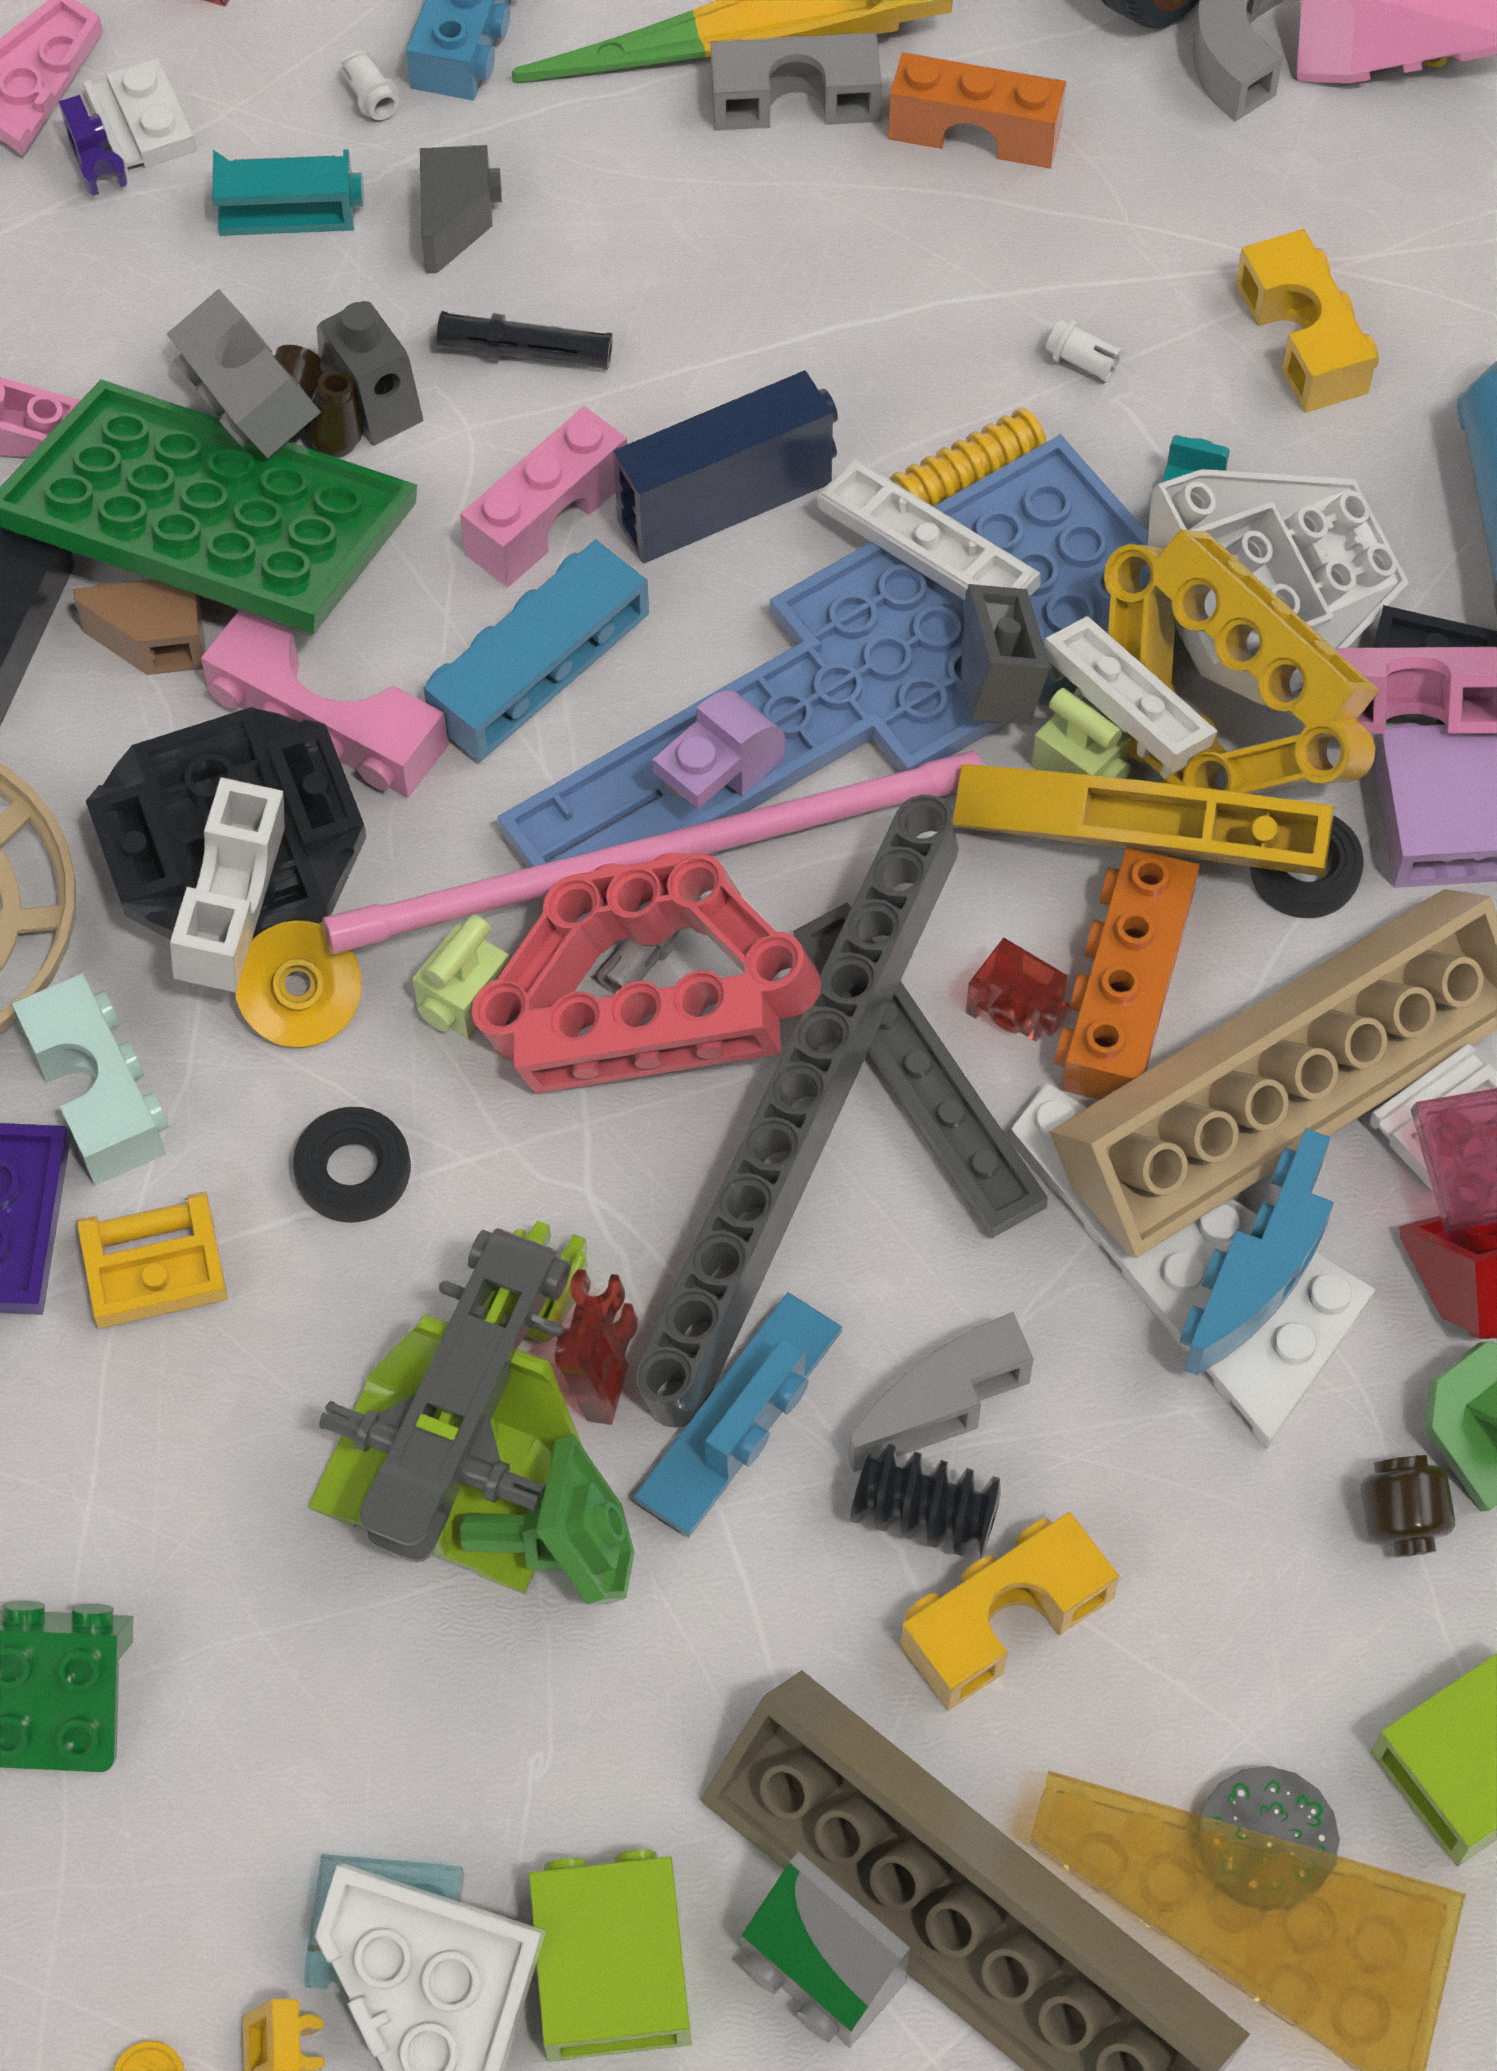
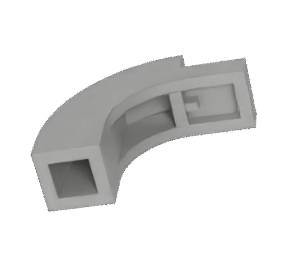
(1232, 59)

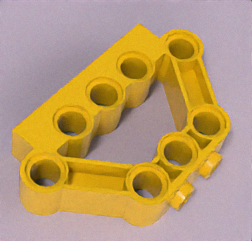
(1332, 687)

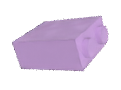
(1438, 804)

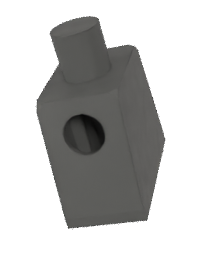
(370, 353)

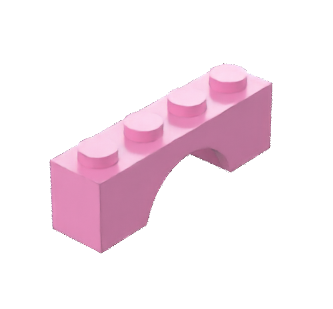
(384, 737)

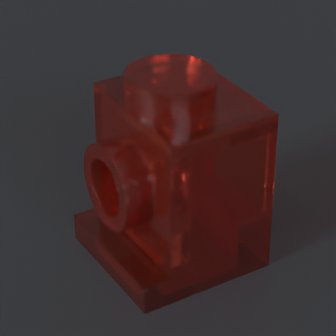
(1018, 992)

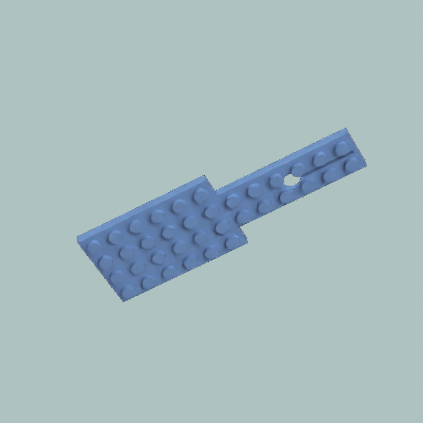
(868, 660)

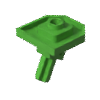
(1464, 1421)
(573, 1530)

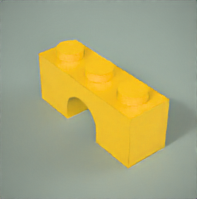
(1294, 283)
(1050, 1570)

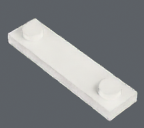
(920, 533)

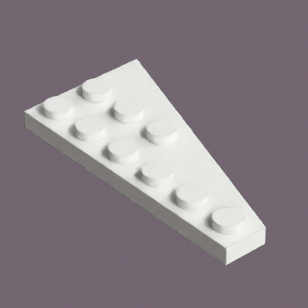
(1284, 1356)

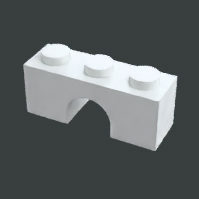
(237, 864)

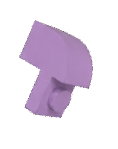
(724, 746)

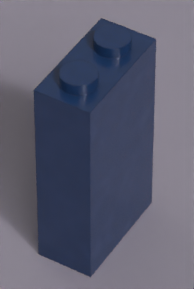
(725, 465)

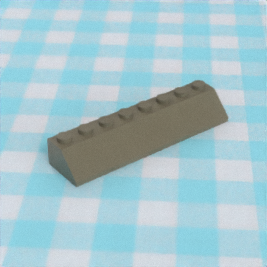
(979, 1912)

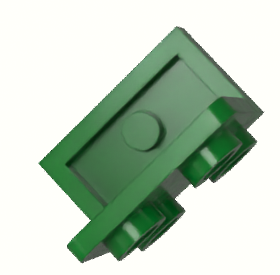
(60, 1686)

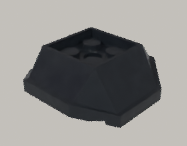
(162, 793)

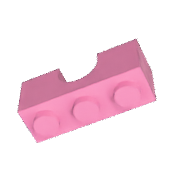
(512, 520)
(1431, 681)

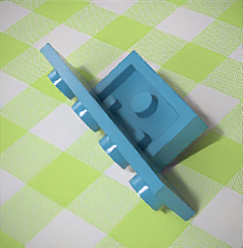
(738, 1414)

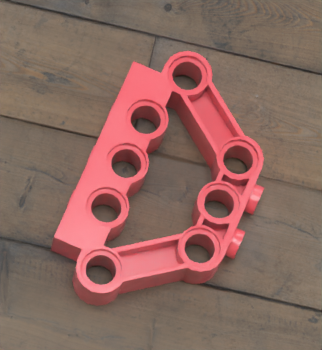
(559, 953)

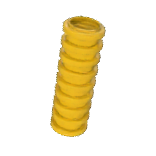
(972, 459)

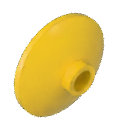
(302, 1018)

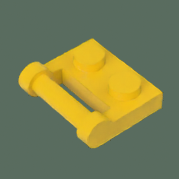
(153, 1276)

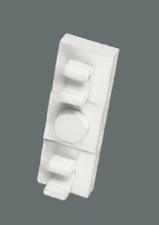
(1128, 694)

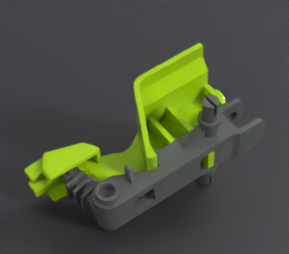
(459, 1412)

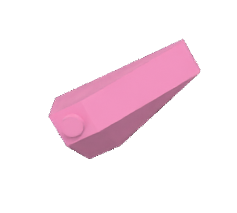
(1352, 37)

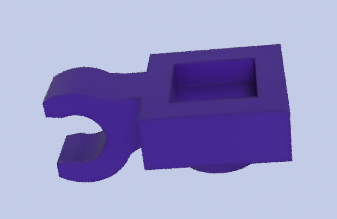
(87, 141)

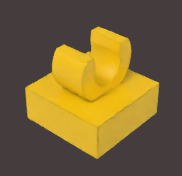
(273, 2037)

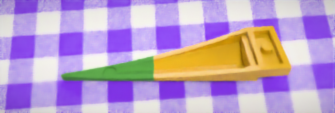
(691, 32)

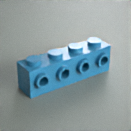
(456, 45)
(537, 648)

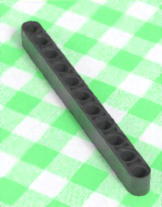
(794, 1130)

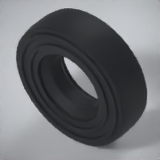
(1320, 896)
(343, 1128)

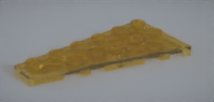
(1299, 1930)

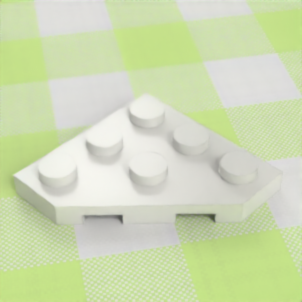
(427, 1973)

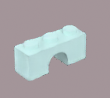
(111, 1121)

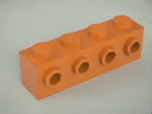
(1129, 974)

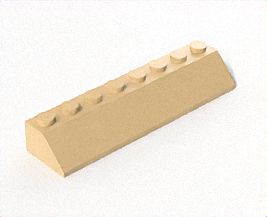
(1293, 1062)

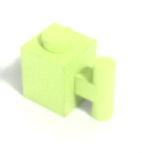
(1080, 741)
(456, 974)

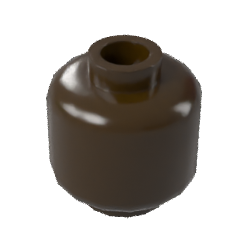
(1407, 1505)

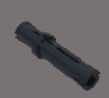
(523, 340)

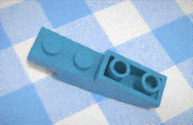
(1261, 1267)

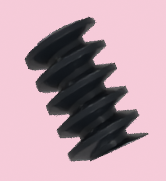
(926, 1501)

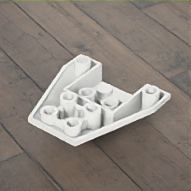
(1300, 537)

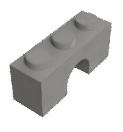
(832, 68)
(240, 376)

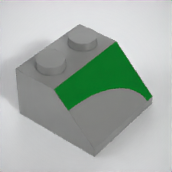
(824, 1953)

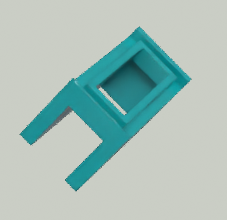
(285, 194)

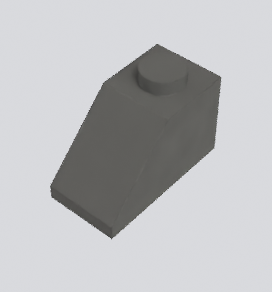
(455, 200)
(1002, 655)

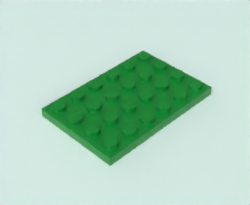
(199, 512)

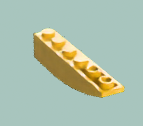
(1147, 817)

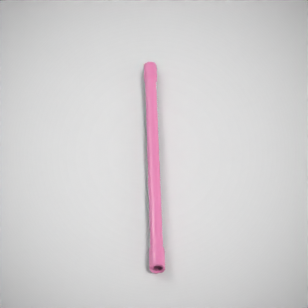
(380, 922)

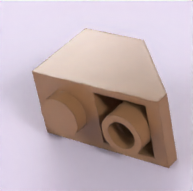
(145, 624)

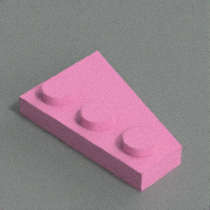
(39, 64)

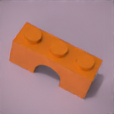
(1015, 107)

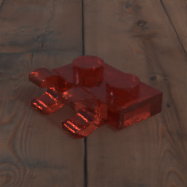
(595, 1347)

